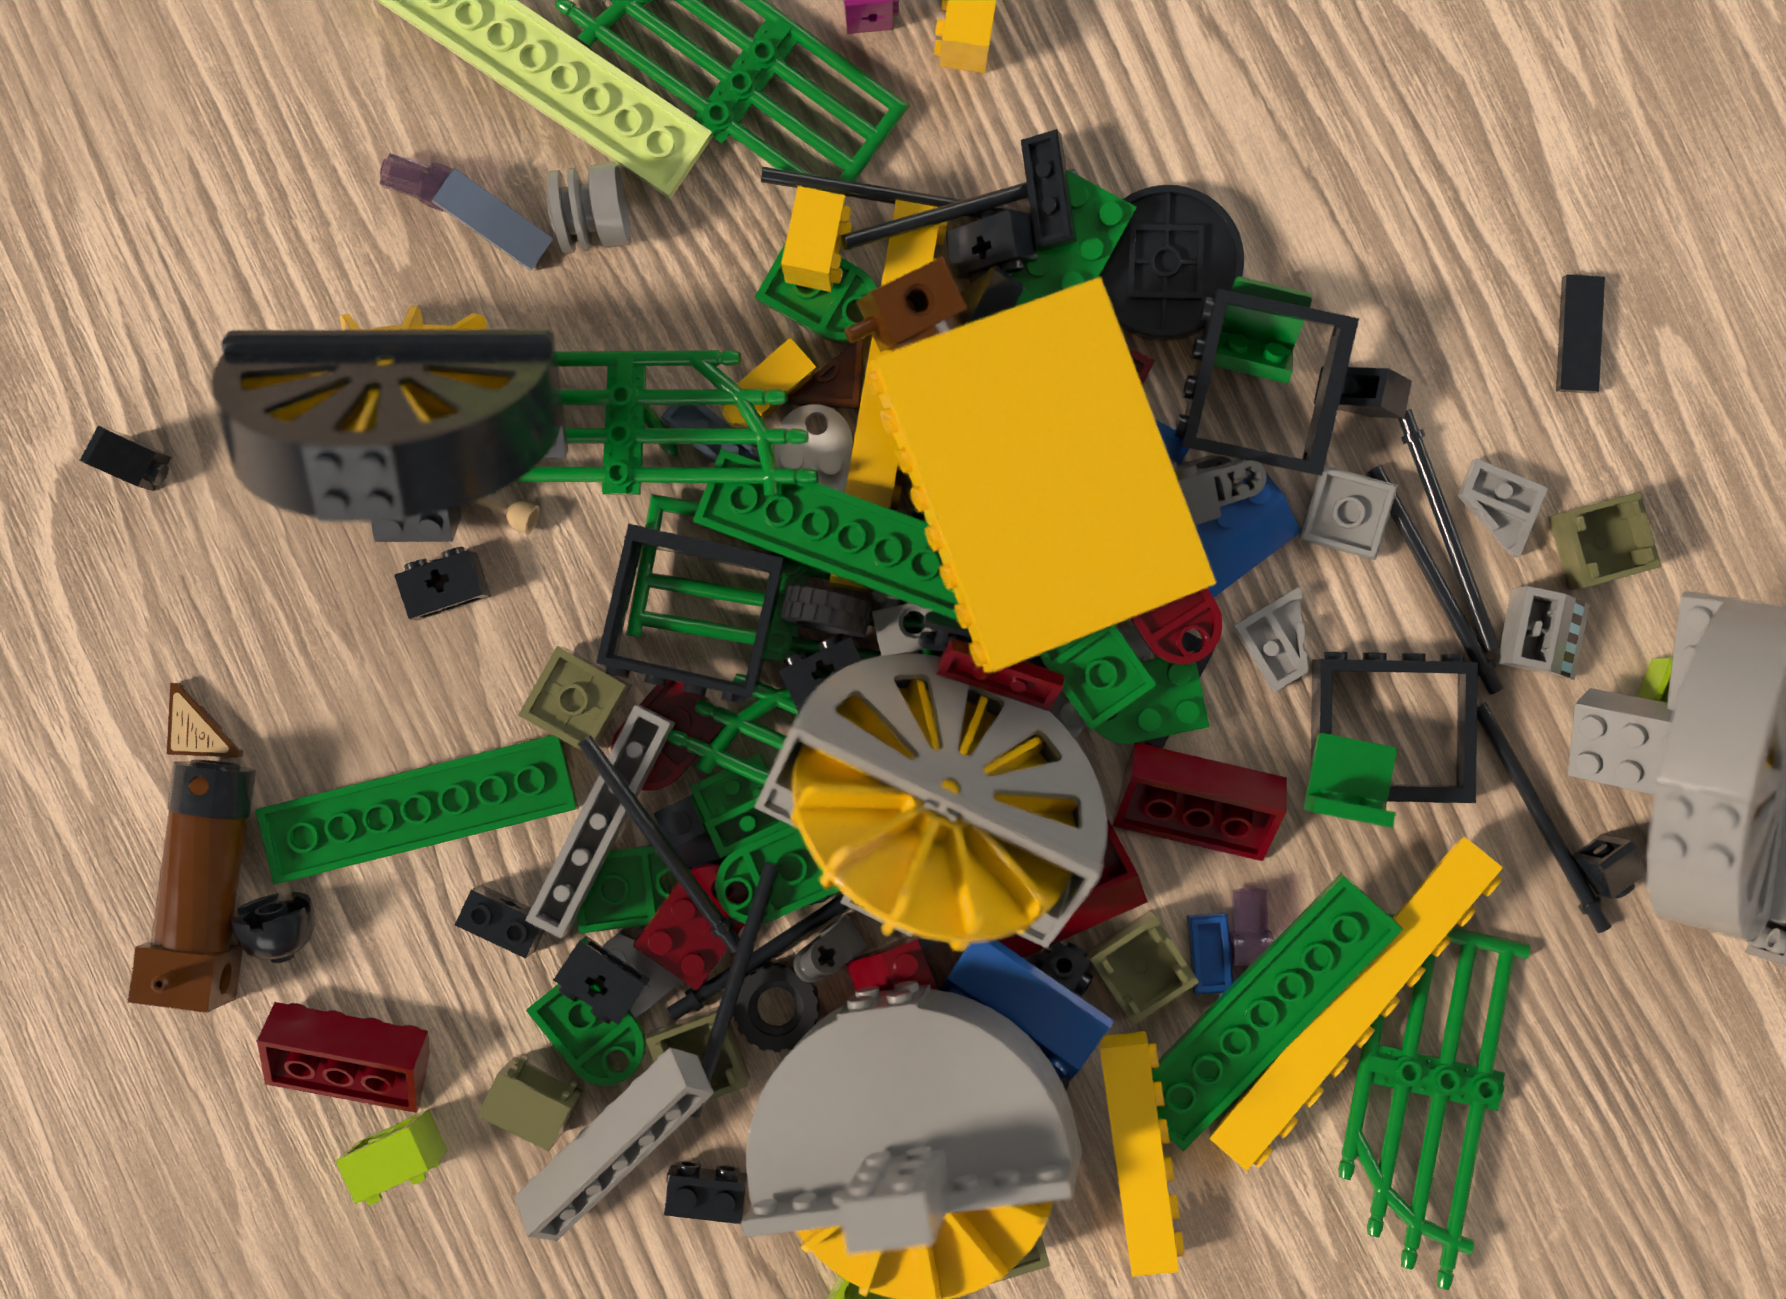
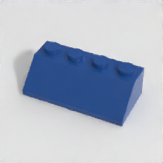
(1246, 534)
(1045, 1010)

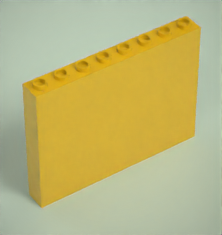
(1040, 474)

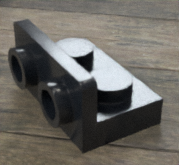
(705, 1192)

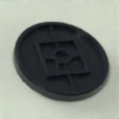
(1170, 260)

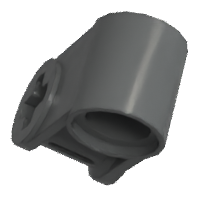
(832, 948)

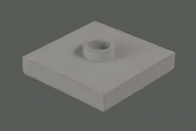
(1348, 512)

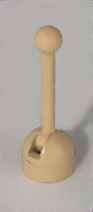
(520, 515)

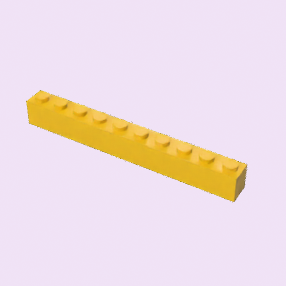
(874, 450)
(1321, 1047)

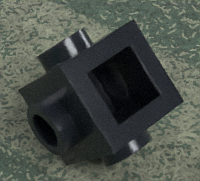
(1067, 958)

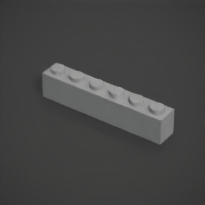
(599, 824)
(613, 1144)

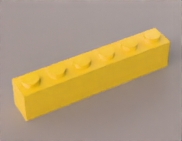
(1139, 1153)

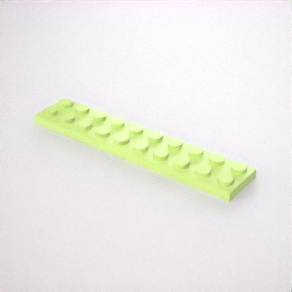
(566, 84)

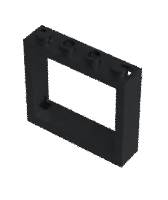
(1328, 393)
(1410, 663)
(660, 675)

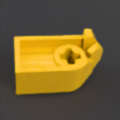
(784, 370)

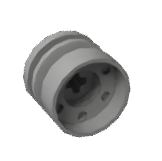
(589, 208)

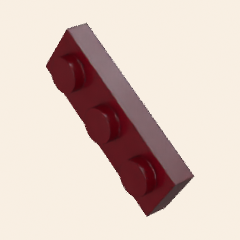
(1017, 681)

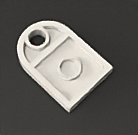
(826, 452)

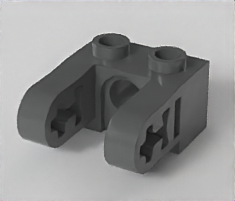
(1210, 485)

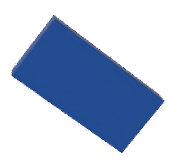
(1210, 952)

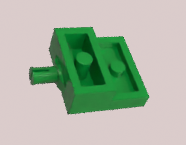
(729, 810)

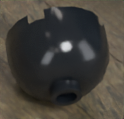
(274, 928)

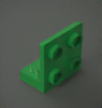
(1257, 340)
(1351, 780)

